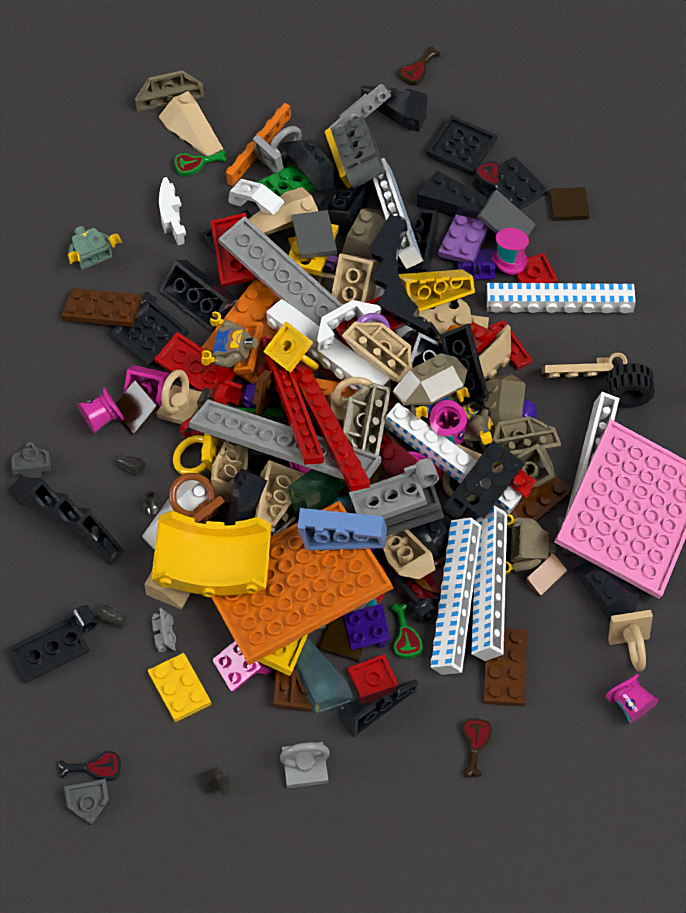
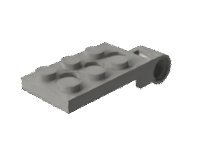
(418, 476)

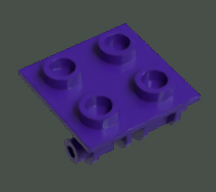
(482, 267)
(367, 627)

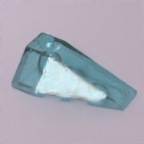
(321, 680)

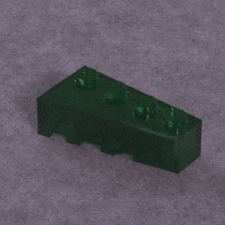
(314, 491)

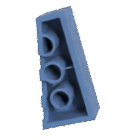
(340, 530)

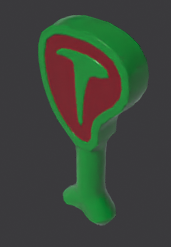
(188, 165)
(408, 643)

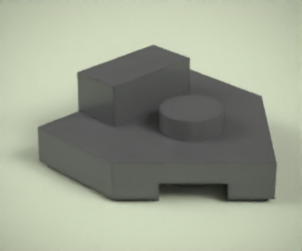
(31, 461)
(87, 799)

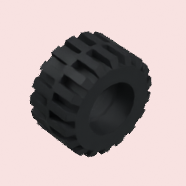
(631, 384)

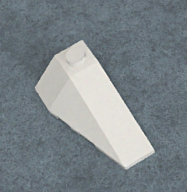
(188, 496)

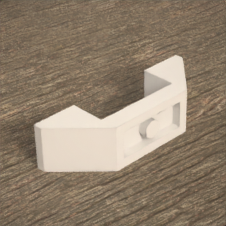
(256, 192)
(334, 318)

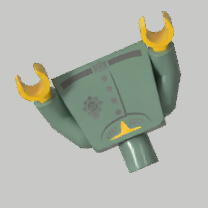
(91, 247)

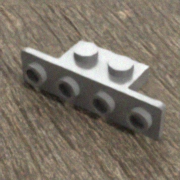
(363, 106)

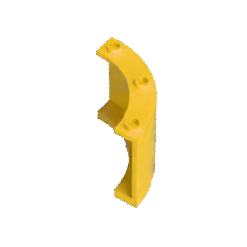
(211, 556)

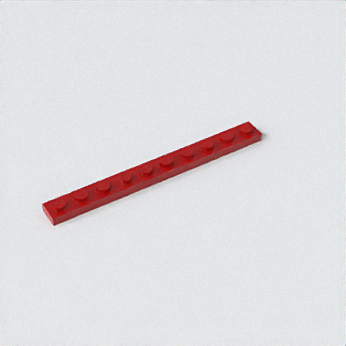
(295, 410)
(330, 429)

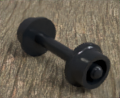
(423, 609)

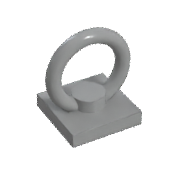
(269, 154)
(305, 764)

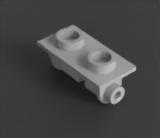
(163, 623)

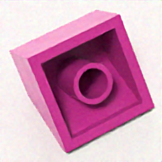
(150, 379)

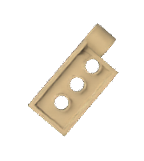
(589, 370)

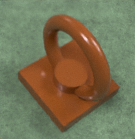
(203, 511)

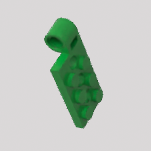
(285, 179)

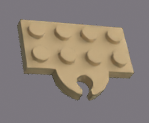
(444, 316)

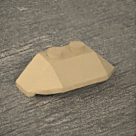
(380, 348)
(496, 353)

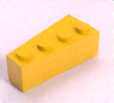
(437, 287)

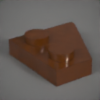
(263, 393)
(290, 692)

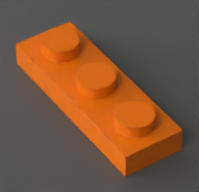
(248, 365)

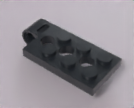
(458, 503)
(76, 623)

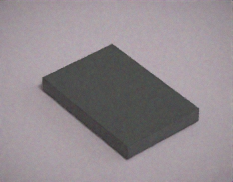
(501, 214)
(314, 234)

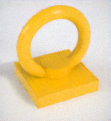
(290, 347)
(209, 451)

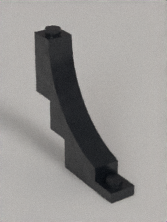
(394, 300)
(80, 521)

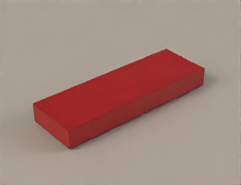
(519, 356)

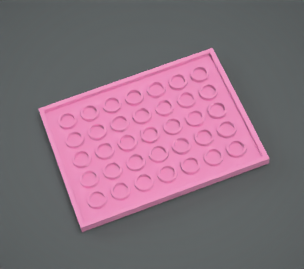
(629, 510)

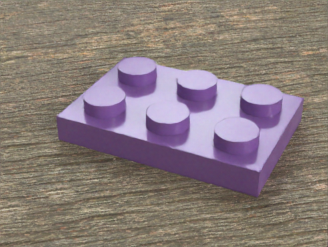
(463, 239)

